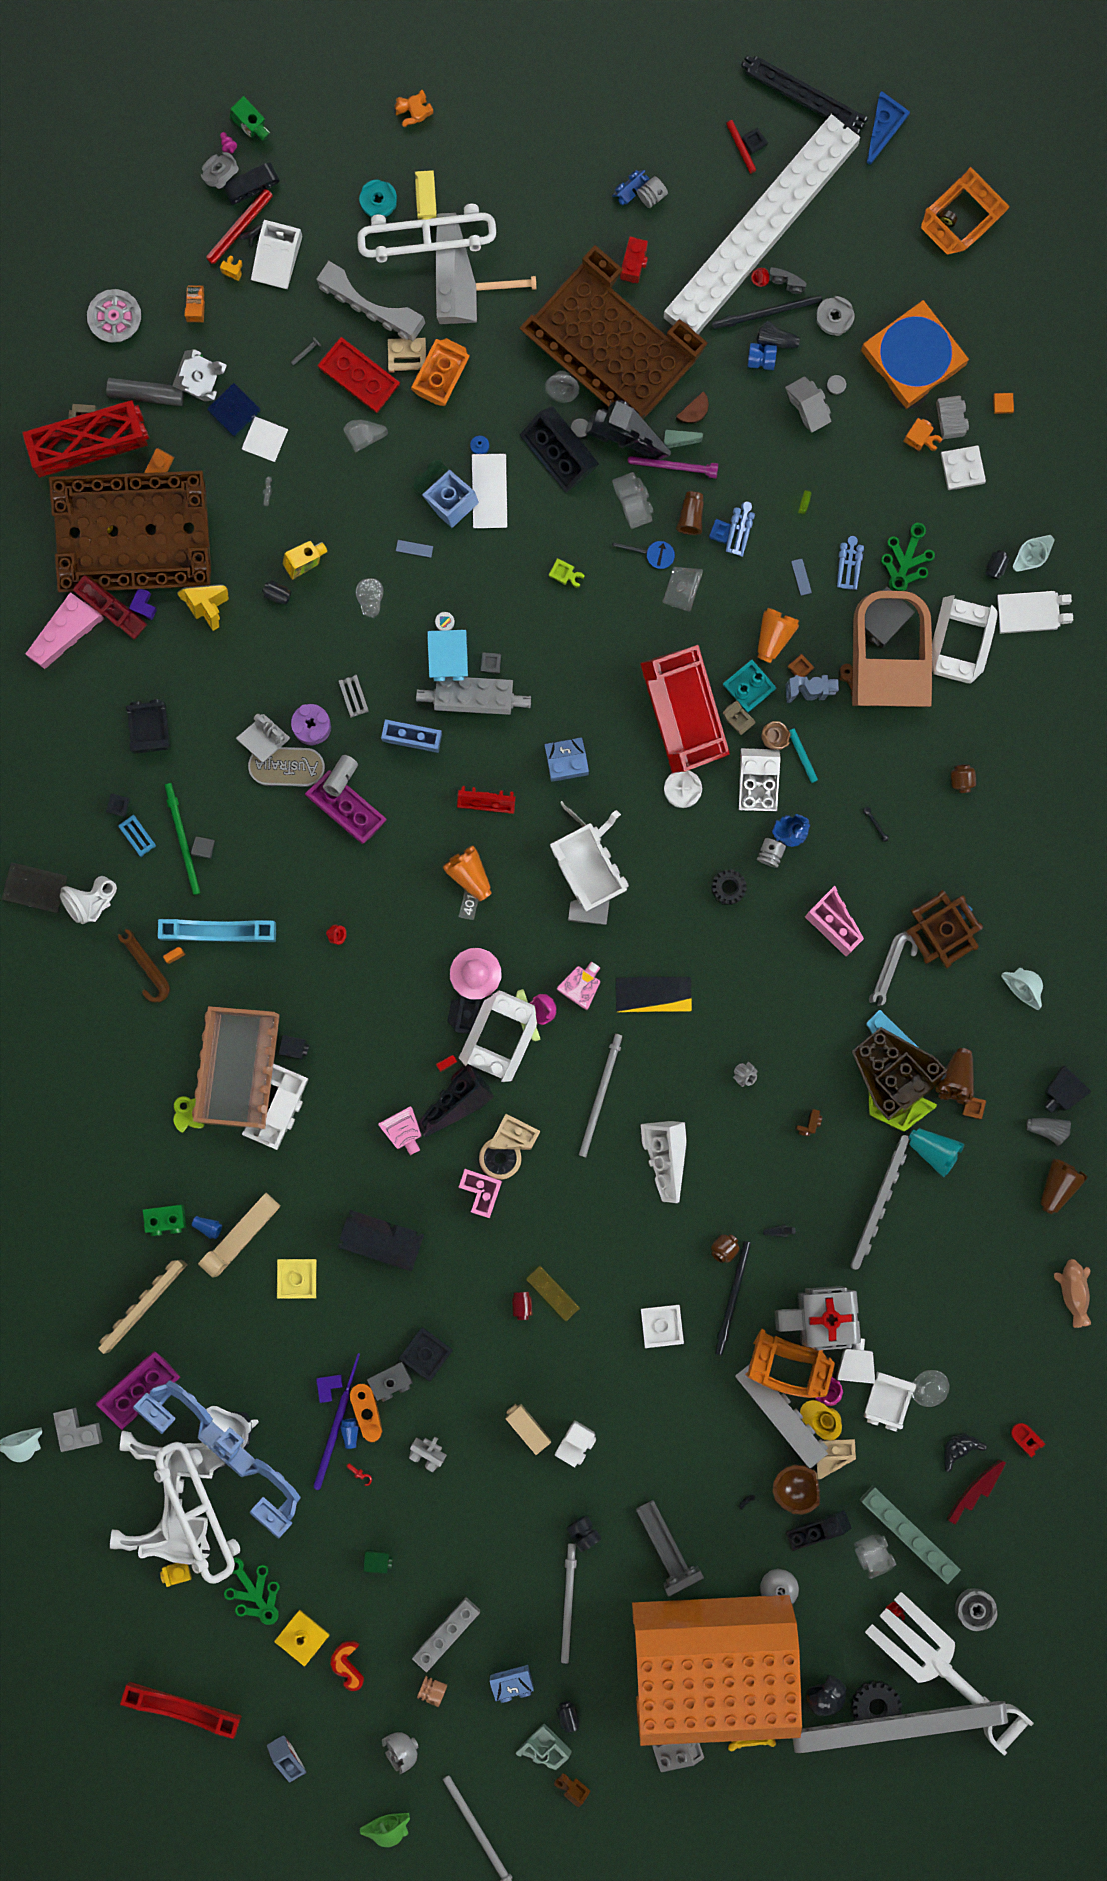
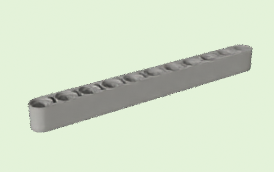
(901, 1726)

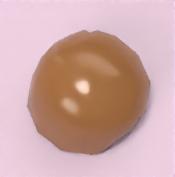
(775, 735)

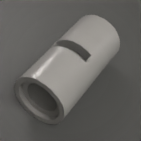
(340, 775)

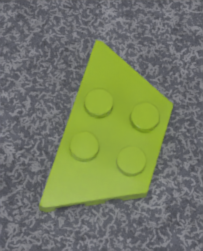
(907, 1119)

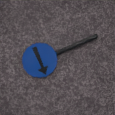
(659, 554)

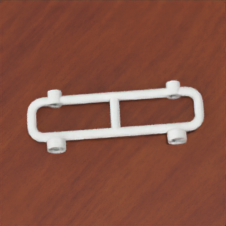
(378, 224)
(228, 1548)

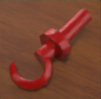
(358, 1473)

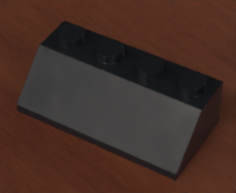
(559, 448)

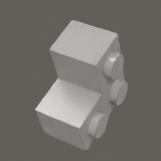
(810, 403)
(71, 1434)

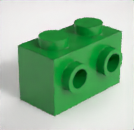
(164, 1219)

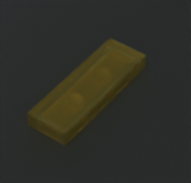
(553, 1293)

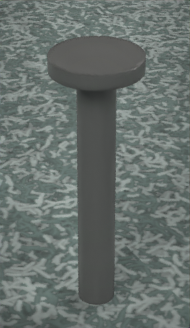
(305, 351)

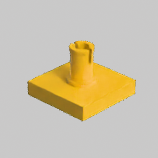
(302, 1638)

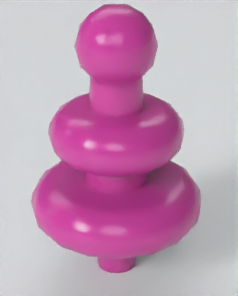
(227, 143)

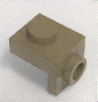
(738, 717)

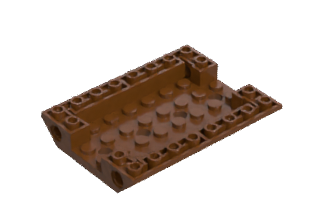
(130, 504)

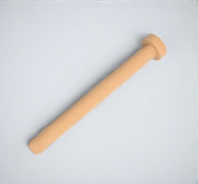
(507, 284)

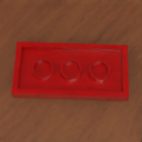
(358, 374)

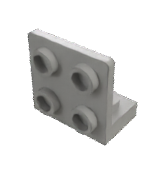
(677, 1755)

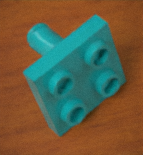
(749, 686)

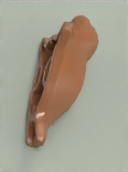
(1075, 1291)

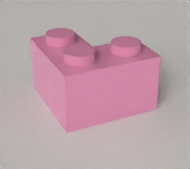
(486, 1189)

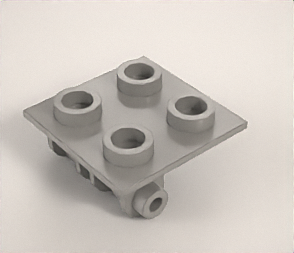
(263, 738)

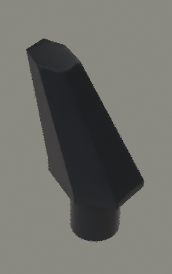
(780, 1231)

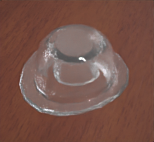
(562, 387)
(930, 1388)

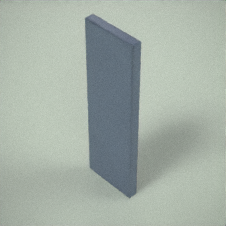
(414, 548)
(801, 577)

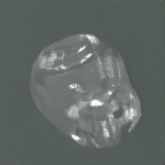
(369, 595)

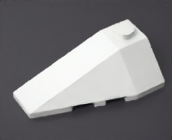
(667, 1152)

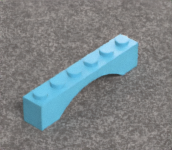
(216, 931)

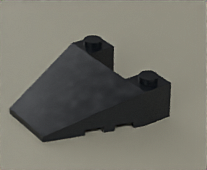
(627, 429)

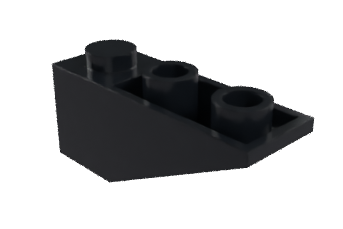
(819, 1530)

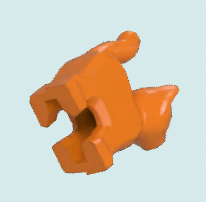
(414, 105)

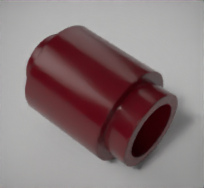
(522, 1305)

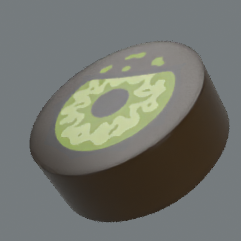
(948, 218)

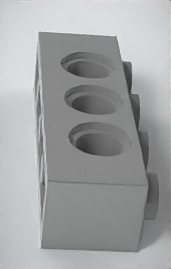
(446, 1634)

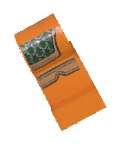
(195, 304)

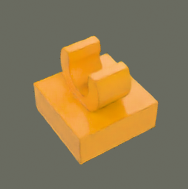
(231, 270)

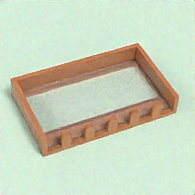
(236, 1067)

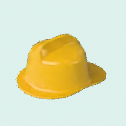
(822, 1419)

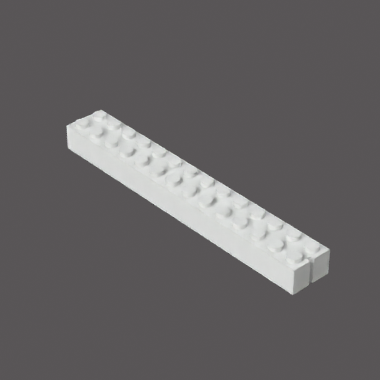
(763, 225)

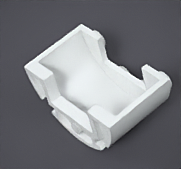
(588, 867)

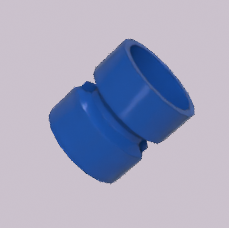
(762, 356)

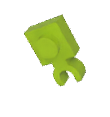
(563, 572)

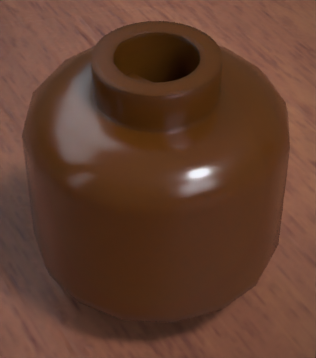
(963, 778)
(725, 1248)

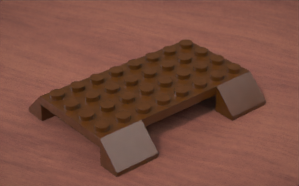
(609, 341)

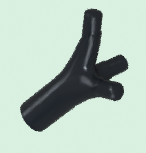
(251, 234)

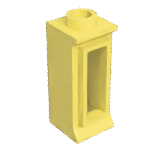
(425, 195)

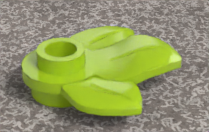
(184, 1117)

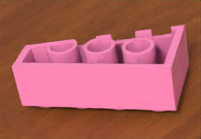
(63, 630)

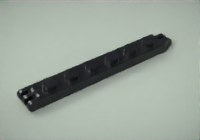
(802, 93)

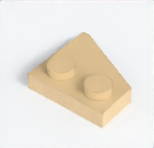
(514, 1135)
(839, 1454)

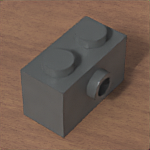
(390, 1381)

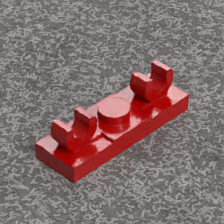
(486, 801)

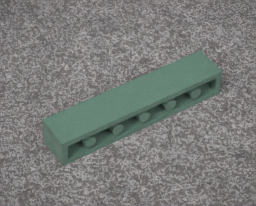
(910, 1534)

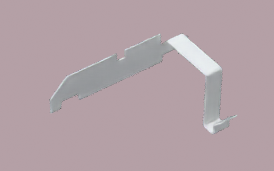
(604, 828)

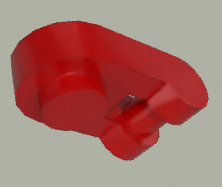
(1021, 1434)

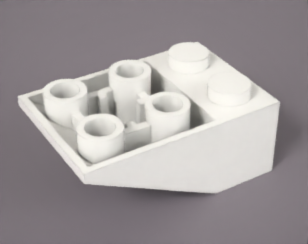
(276, 254)
(759, 779)

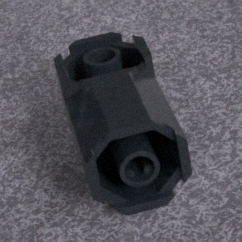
(380, 1241)

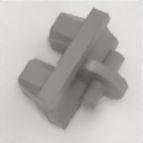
(428, 1450)

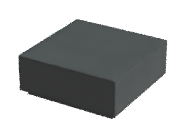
(490, 663)

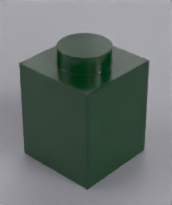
(377, 1561)

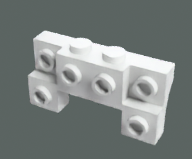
(282, 1107)

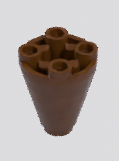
(959, 1078)

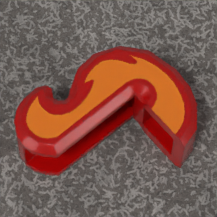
(344, 1668)

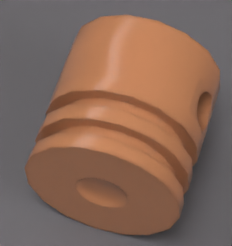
(432, 1691)

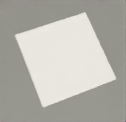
(264, 439)

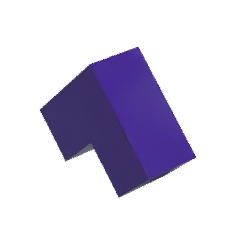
(140, 606)
(325, 1385)

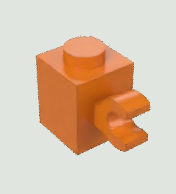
(920, 435)

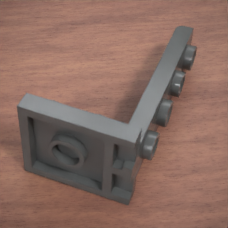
(680, 1574)

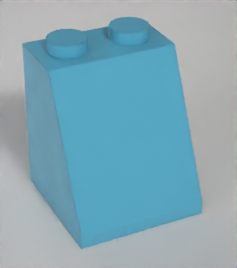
(448, 654)

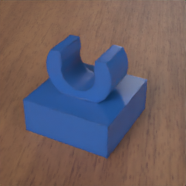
(720, 531)

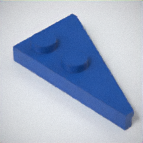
(887, 121)

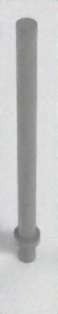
(600, 1094)
(476, 1829)

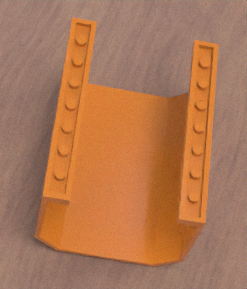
(717, 1670)

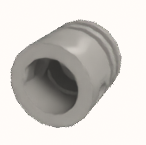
(652, 192)
(769, 856)

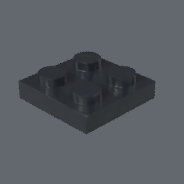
(426, 1354)

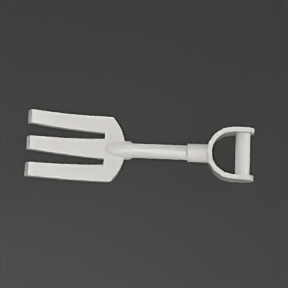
(937, 1663)

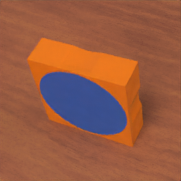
(914, 354)

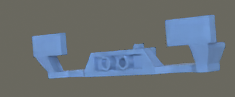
(226, 1447)

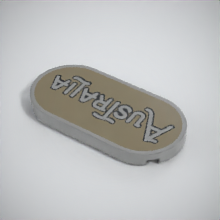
(288, 768)

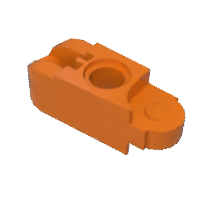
(370, 1428)

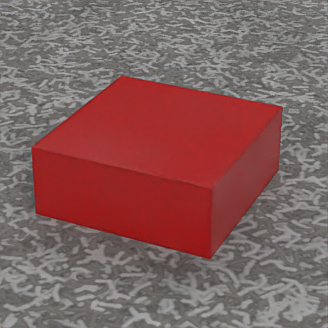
(446, 1063)

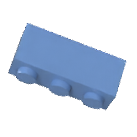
(411, 736)

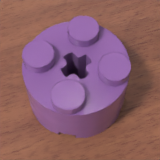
(306, 715)

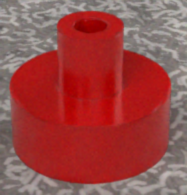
(336, 934)

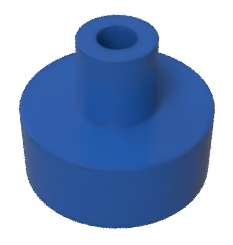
(479, 449)

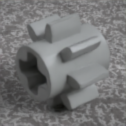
(745, 1074)

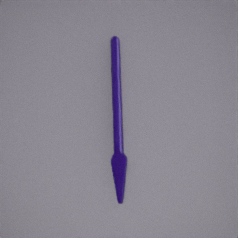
(334, 1430)

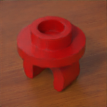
(896, 1609)

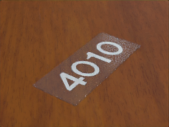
(468, 906)

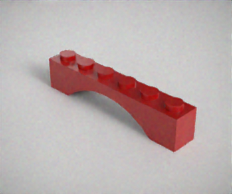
(166, 1704)

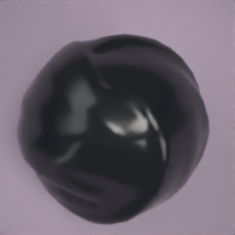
(827, 1697)

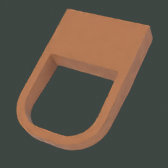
(886, 680)

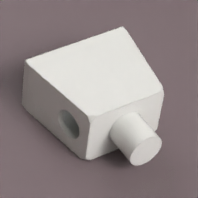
(856, 1364)

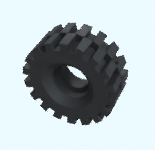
(871, 1692)

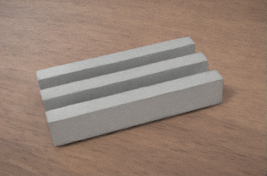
(348, 681)

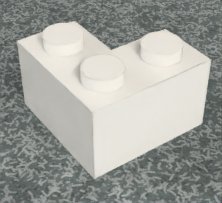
(575, 1444)

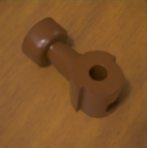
(846, 675)

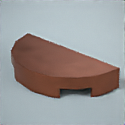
(695, 410)

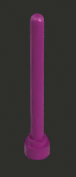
(709, 470)

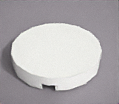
(683, 789)

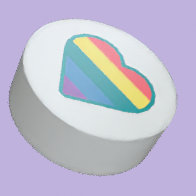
(444, 621)

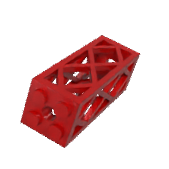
(81, 427)

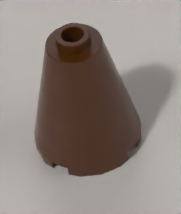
(1060, 1185)

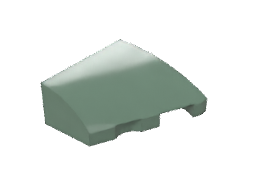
(545, 1748)

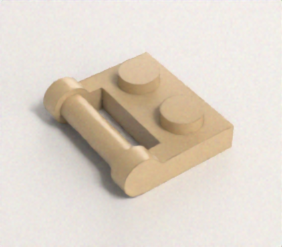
(406, 350)

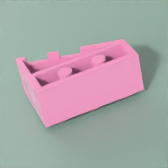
(835, 922)

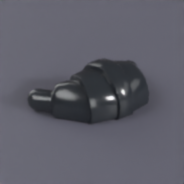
(959, 1447)

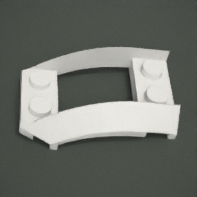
(967, 613)
(488, 1060)

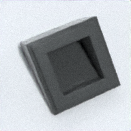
(203, 847)

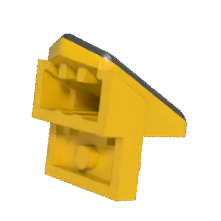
(204, 601)

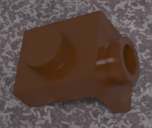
(814, 1121)

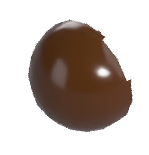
(797, 1489)

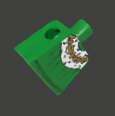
(243, 113)

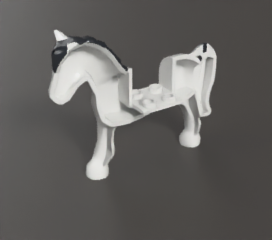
(168, 1538)

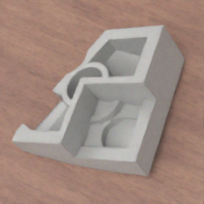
(596, 915)

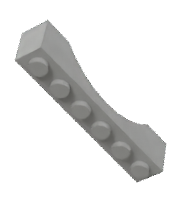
(402, 320)

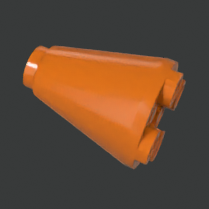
(775, 634)
(469, 873)

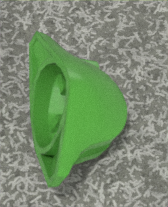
(387, 1830)

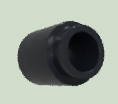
(997, 564)
(276, 592)
(568, 1716)

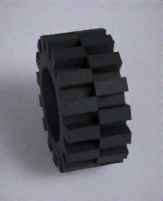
(735, 877)

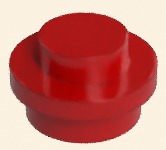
(760, 277)

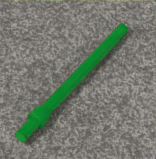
(173, 803)

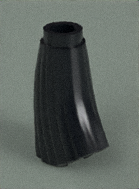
(771, 335)

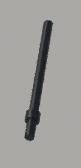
(732, 320)
(723, 1335)

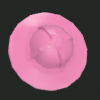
(475, 973)

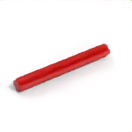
(239, 226)

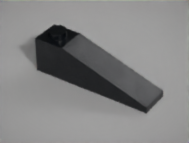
(462, 1097)

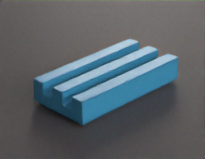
(146, 848)

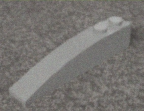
(454, 279)

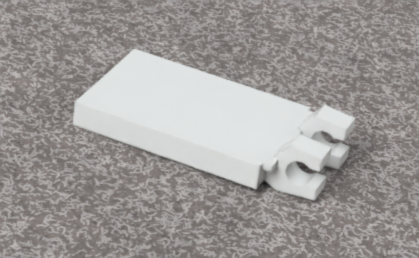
(1032, 611)

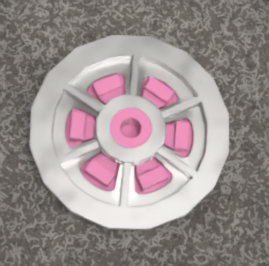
(114, 315)

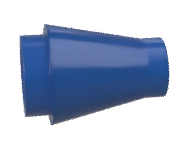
(208, 1227)
(349, 1432)

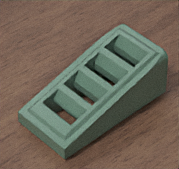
(679, 438)

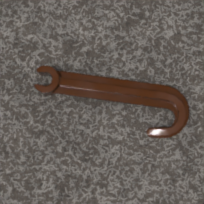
(148, 966)

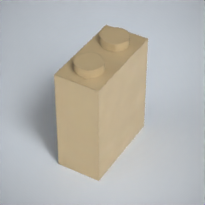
(527, 1428)

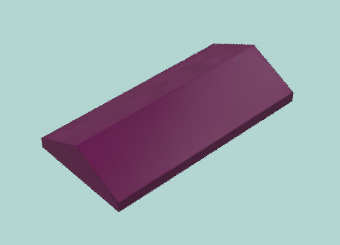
(347, 810)
(120, 1400)

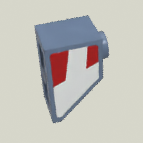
(286, 1759)

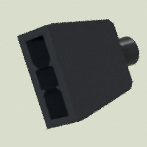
(1064, 1090)

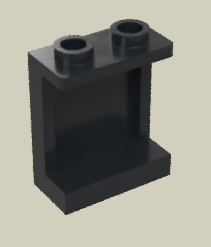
(148, 726)

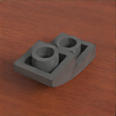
(794, 283)

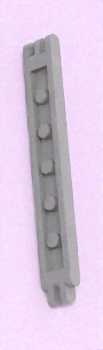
(883, 1195)

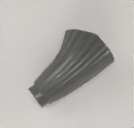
(1053, 1129)

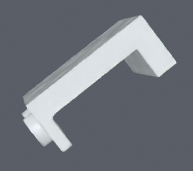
(888, 1401)

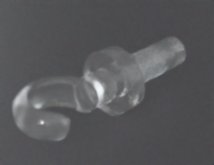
(267, 491)

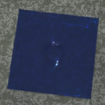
(234, 409)

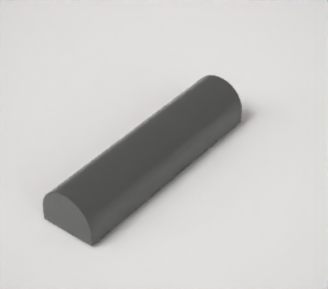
(144, 392)

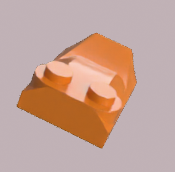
(440, 371)

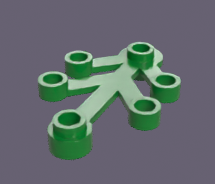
(906, 561)
(255, 1594)

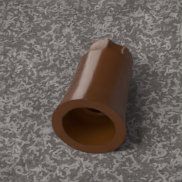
(691, 514)

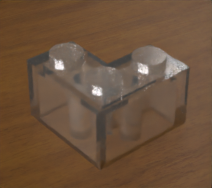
(633, 499)

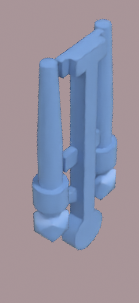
(746, 520)
(852, 541)

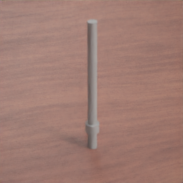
(570, 1564)

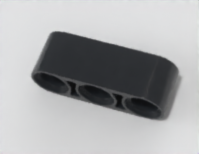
(251, 183)

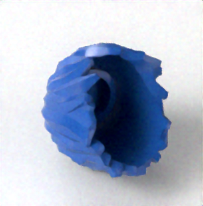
(791, 830)

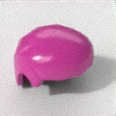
(544, 1008)
(834, 1393)

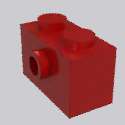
(634, 260)

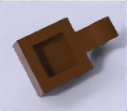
(575, 1790)

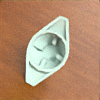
(1033, 553)
(1025, 986)
(21, 1445)

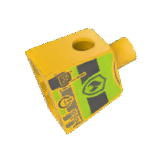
(303, 558)

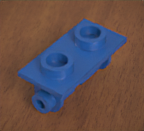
(635, 181)

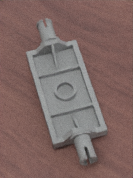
(474, 695)

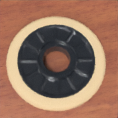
(496, 1170)

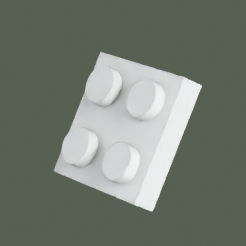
(963, 467)
(662, 1326)

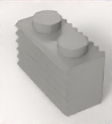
(951, 417)

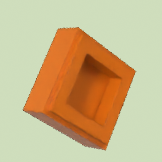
(1003, 403)
(174, 955)

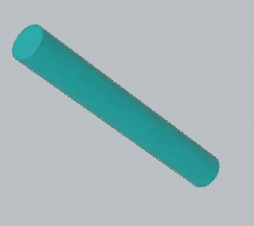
(803, 756)

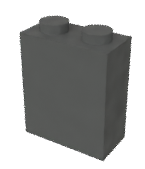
(885, 619)

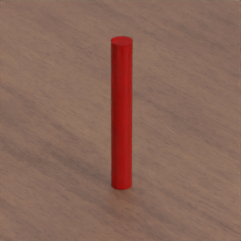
(741, 147)

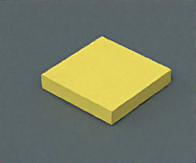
(296, 1278)

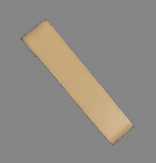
(216, 1261)

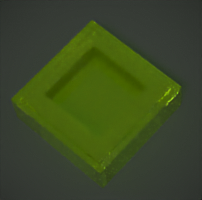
(804, 502)

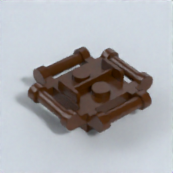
(944, 929)

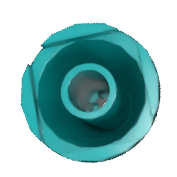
(936, 1149)

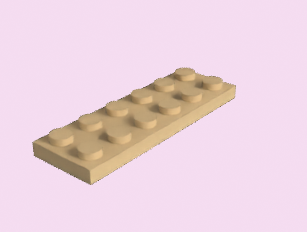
(136, 1311)

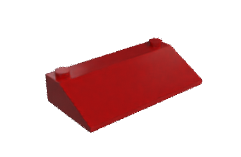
(685, 709)

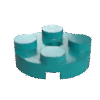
(382, 189)

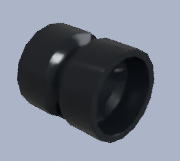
(583, 1532)

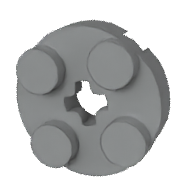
(227, 168)
(832, 305)

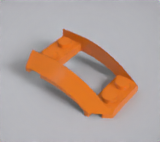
(982, 194)
(763, 1357)

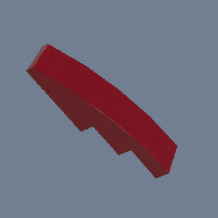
(109, 607)
(981, 1485)

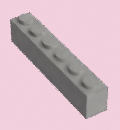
(785, 1420)

